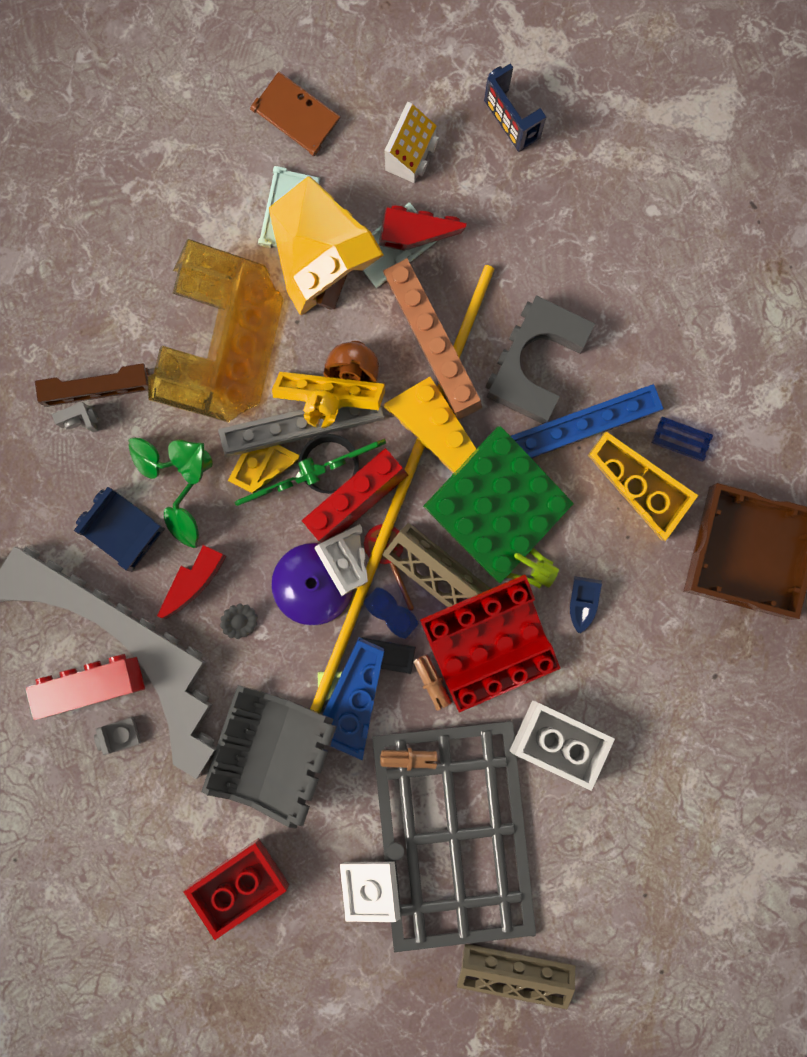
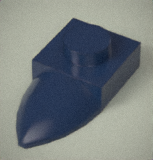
(584, 602)

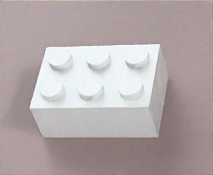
(562, 745)

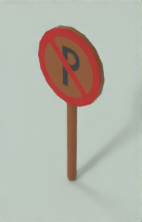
(369, 542)

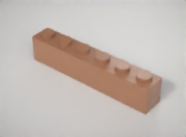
(433, 339)

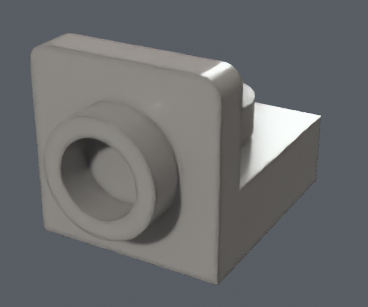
(73, 415)
(117, 736)

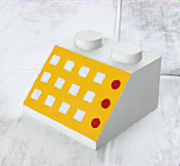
(410, 144)

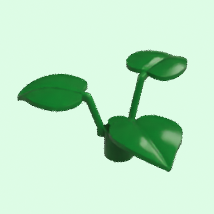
(191, 463)

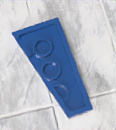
(354, 698)

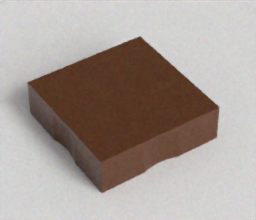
(751, 552)

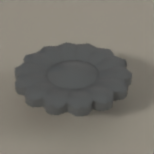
(238, 621)

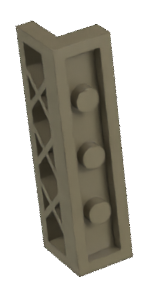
(438, 562)
(518, 973)

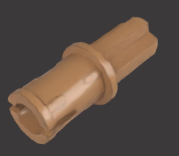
(432, 682)
(408, 759)

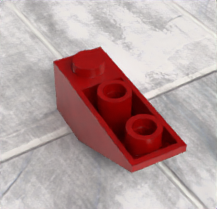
(410, 230)

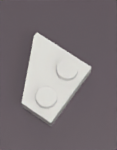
(344, 559)

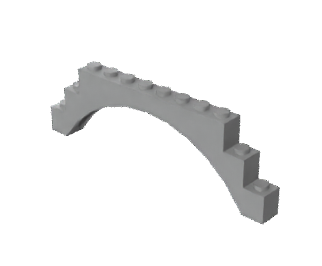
(166, 663)

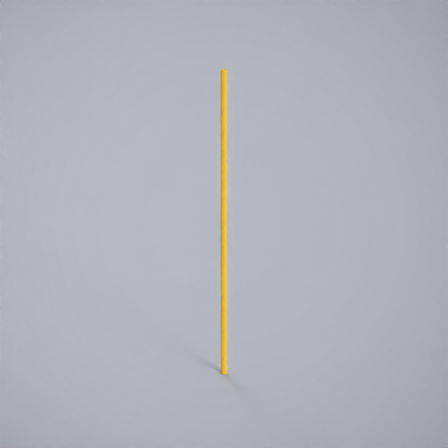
(394, 510)

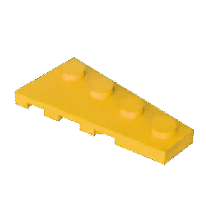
(433, 423)

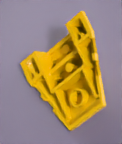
(317, 242)

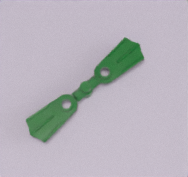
(310, 472)

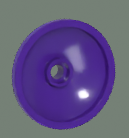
(294, 597)

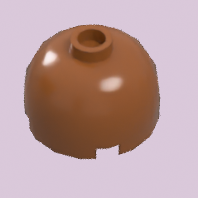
(352, 362)

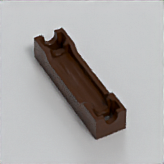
(126, 381)

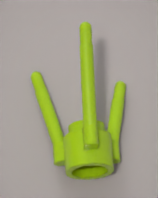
(543, 571)

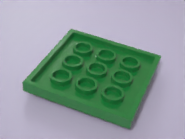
(498, 504)

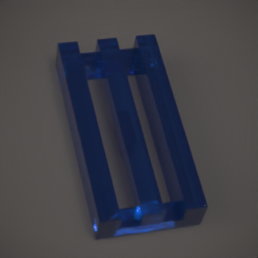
(704, 446)

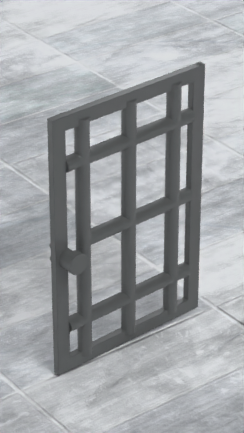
(395, 851)

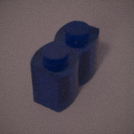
(397, 618)

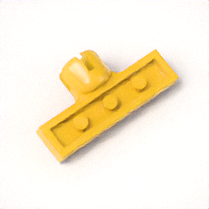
(327, 395)

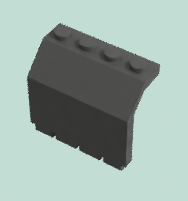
(269, 755)

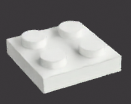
(370, 891)

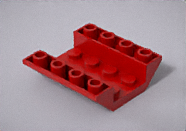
(490, 643)

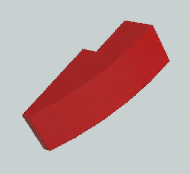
(191, 582)

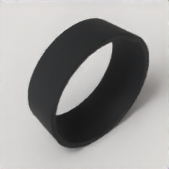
(323, 439)

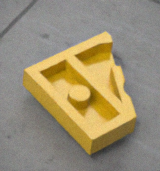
(261, 466)

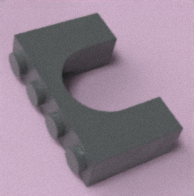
(541, 322)

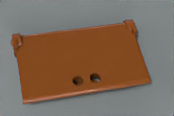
(301, 119)

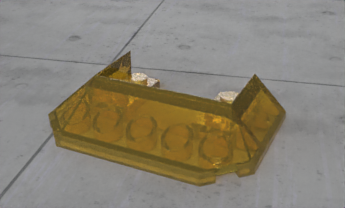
(241, 340)

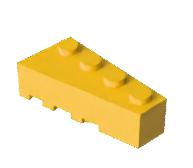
(648, 489)

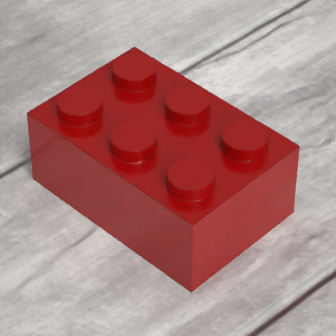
(236, 889)

